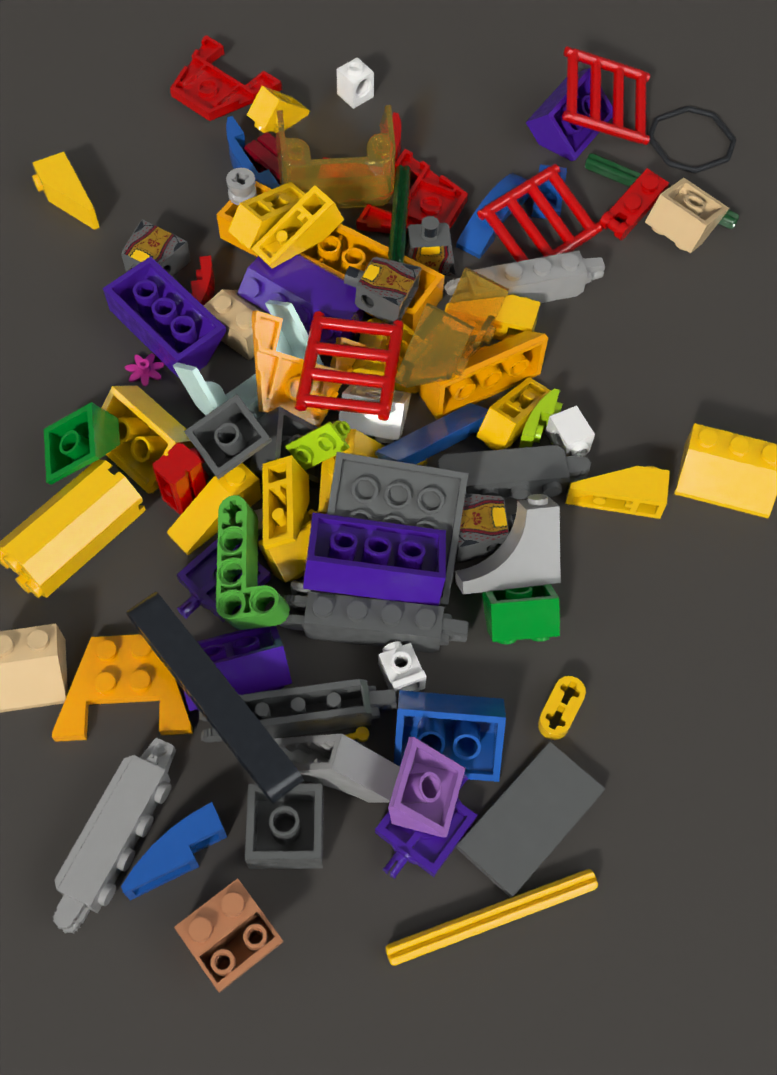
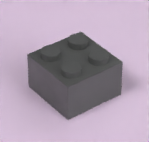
(287, 831)

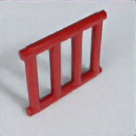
(619, 71)
(531, 187)
(315, 347)

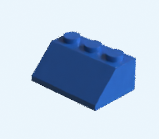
(457, 726)

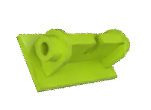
(320, 444)

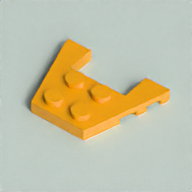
(280, 373)
(120, 672)

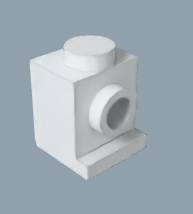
(401, 678)

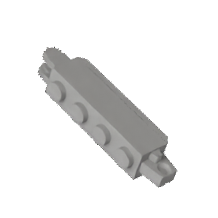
(544, 277)
(111, 835)

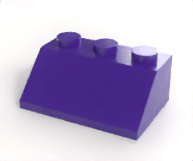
(559, 135)
(249, 660)

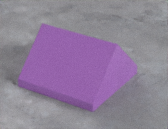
(425, 790)

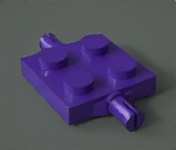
(201, 581)
(423, 848)

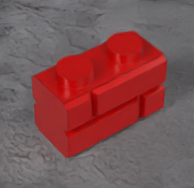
(180, 476)

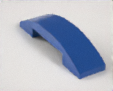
(239, 159)
(477, 233)

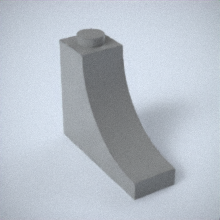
(527, 555)
(342, 765)

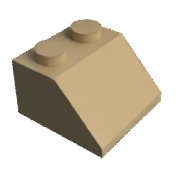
(686, 215)
(236, 316)
(32, 668)

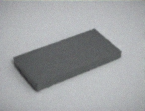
(530, 819)

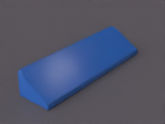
(435, 436)

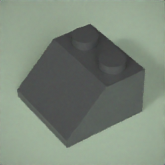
(282, 429)
(227, 436)

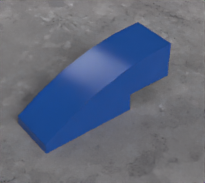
(174, 852)

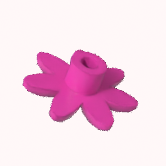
(144, 369)

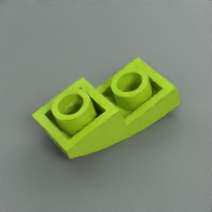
(539, 418)

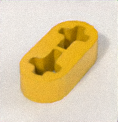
(568, 711)

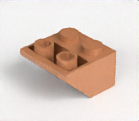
(228, 935)

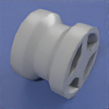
(241, 185)

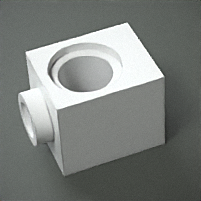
(355, 82)
(570, 432)

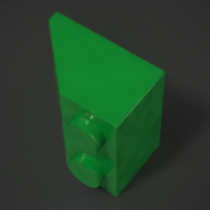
(79, 441)
(522, 614)

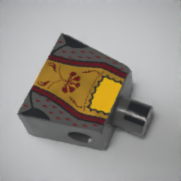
(431, 245)
(165, 248)
(384, 287)
(482, 526)

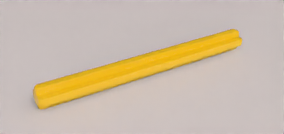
(491, 917)

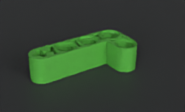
(235, 525)

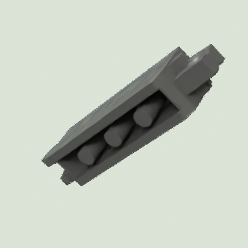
(518, 471)
(373, 621)
(315, 708)

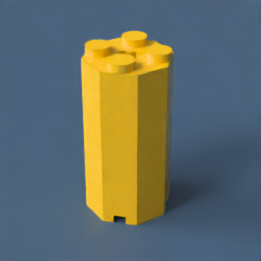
(70, 529)

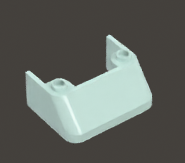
(210, 395)

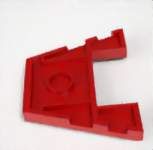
(211, 90)
(427, 197)

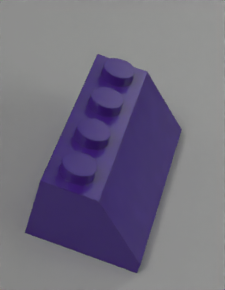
(306, 287)
(164, 315)
(375, 559)

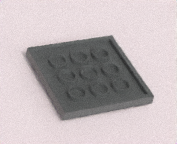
(401, 495)

